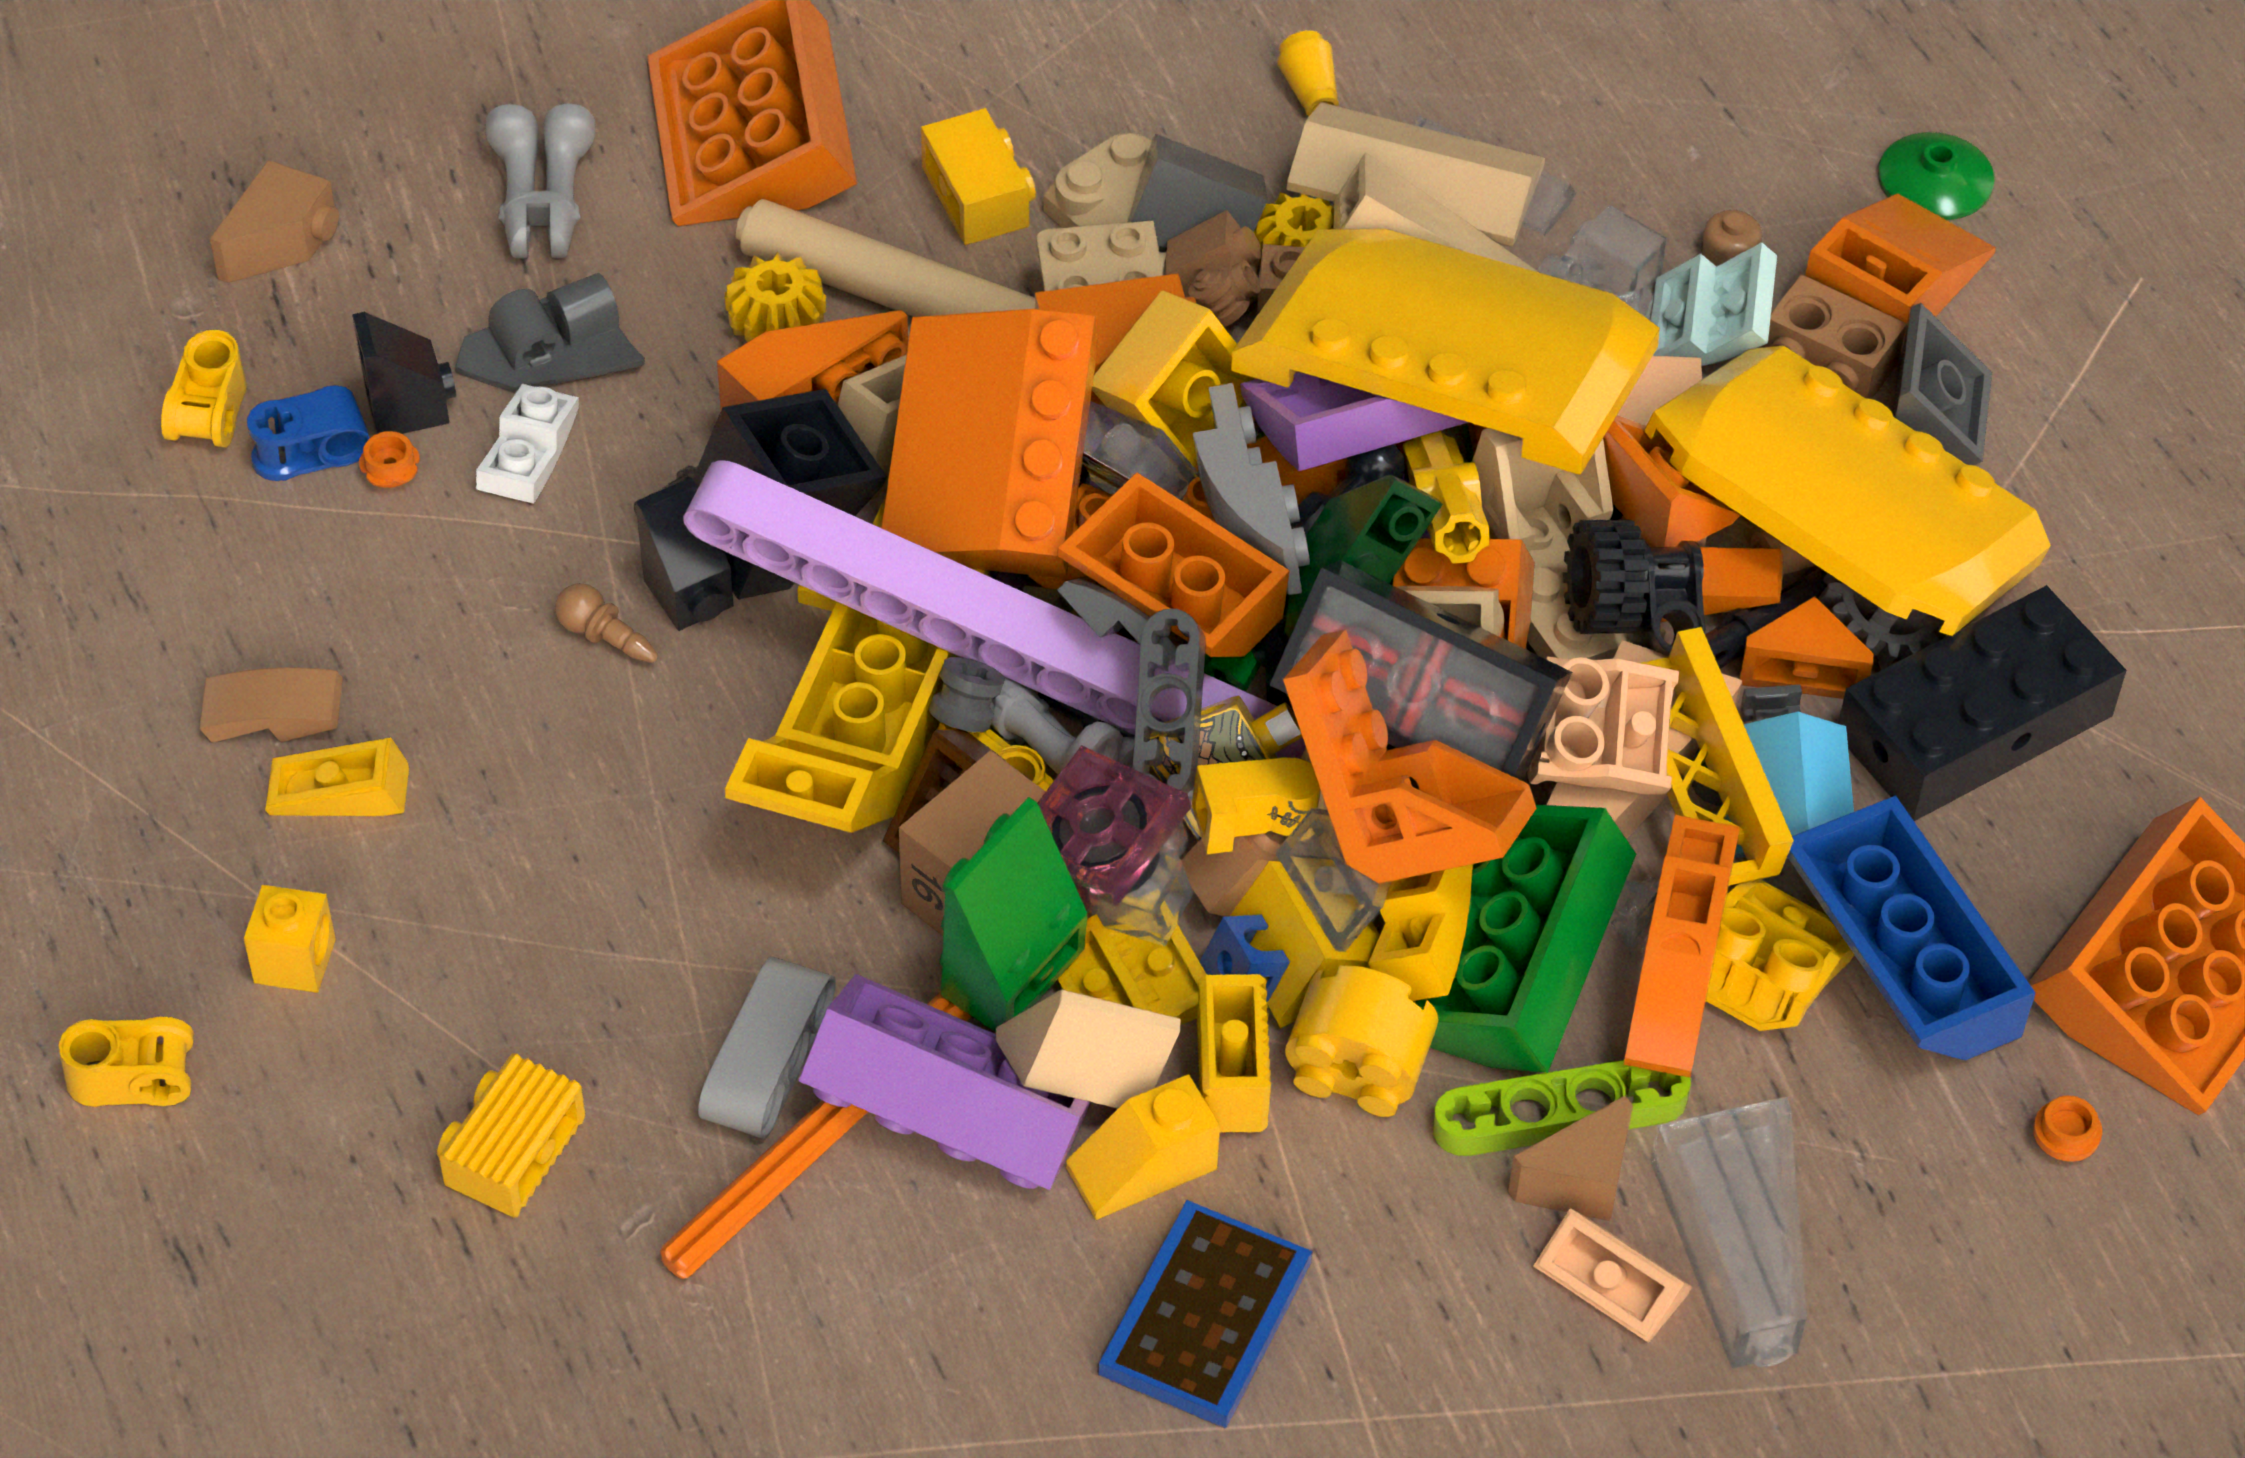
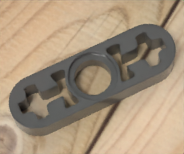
(1188, 657)

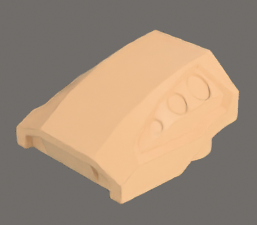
(1609, 727)

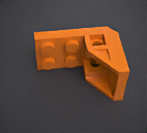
(1382, 822)

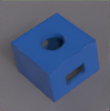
(1232, 954)

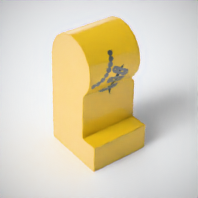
(1252, 799)

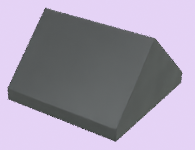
(1190, 186)
(1942, 387)

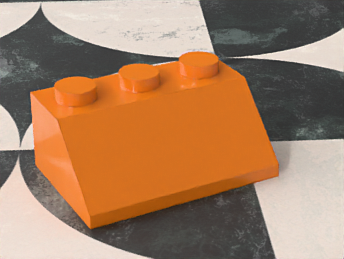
(1174, 557)

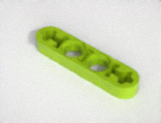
(1558, 1095)

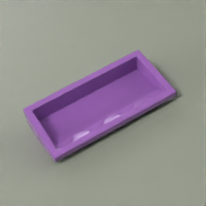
(1330, 421)

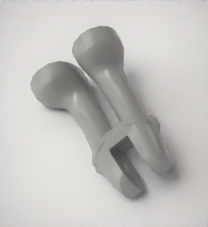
(515, 139)
(1025, 717)

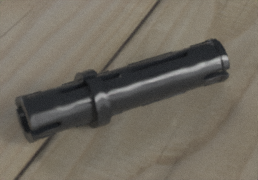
(1730, 638)

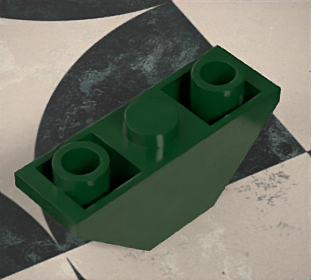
(1366, 529)

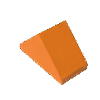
(1806, 649)

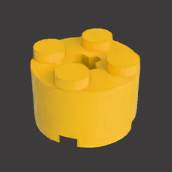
(1360, 1039)

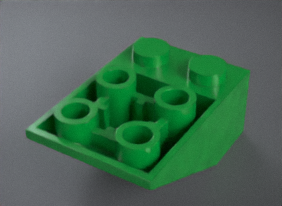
(1009, 920)

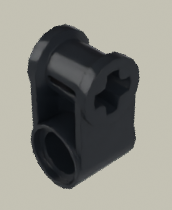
(1674, 594)

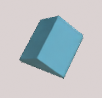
(1805, 768)

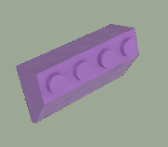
(940, 1080)

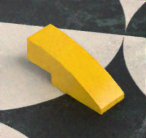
(1424, 930)

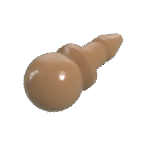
(583, 610)

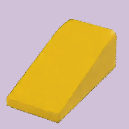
(340, 781)

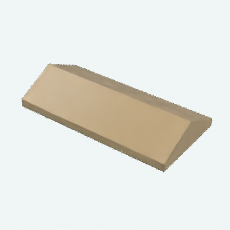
(1469, 177)

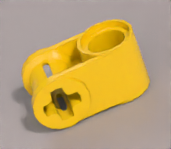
(205, 390)
(129, 1061)

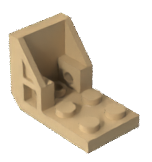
(1540, 508)

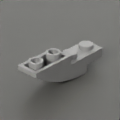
(1244, 491)

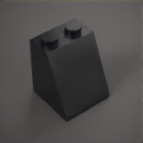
(801, 444)

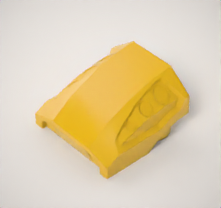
(1772, 956)

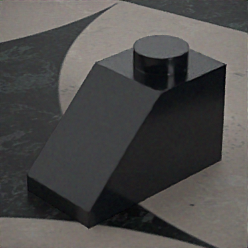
(401, 376)
(680, 569)

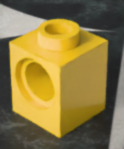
(289, 938)

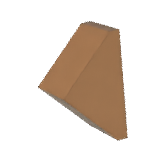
(1576, 1165)

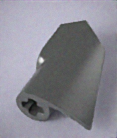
(549, 338)

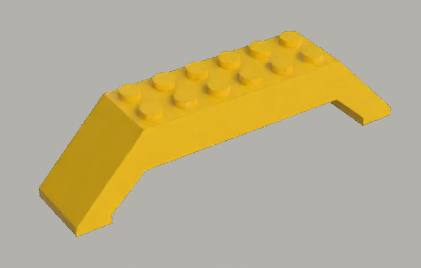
(849, 726)

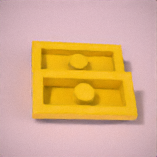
(1137, 972)

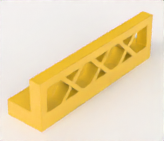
(1730, 760)

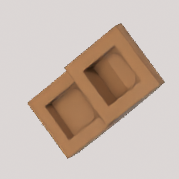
(284, 700)

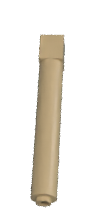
(870, 266)

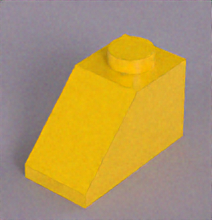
(1146, 1148)

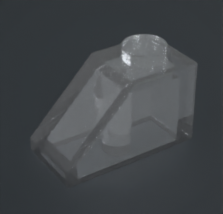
(1333, 891)

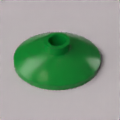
(1938, 173)

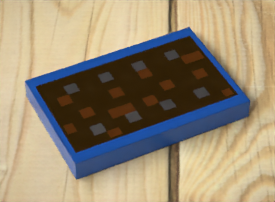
(1205, 1313)

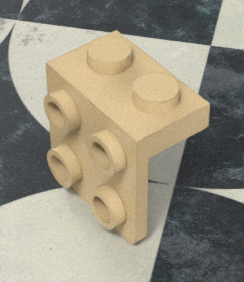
(1098, 254)

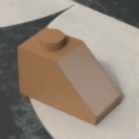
(274, 223)

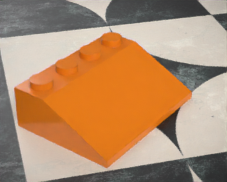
(751, 113)
(992, 437)
(2160, 960)

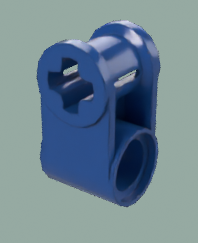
(312, 430)

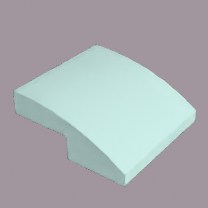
(1715, 309)

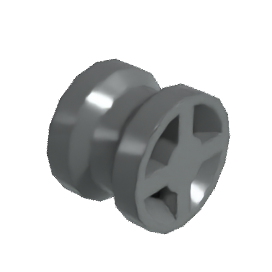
(966, 694)

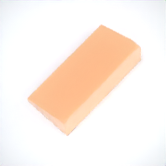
(1612, 1275)

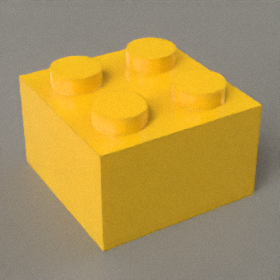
(1166, 368)

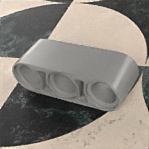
(766, 1047)

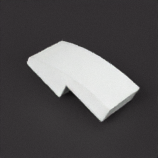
(529, 443)

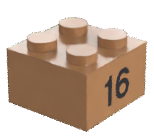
(955, 828)

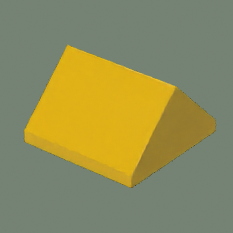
(1299, 936)

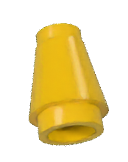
(1309, 69)

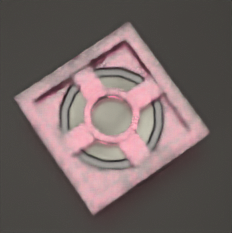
(1110, 824)

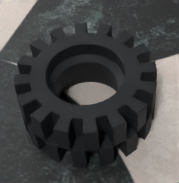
(1605, 576)

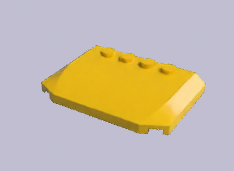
(1454, 338)
(1851, 487)

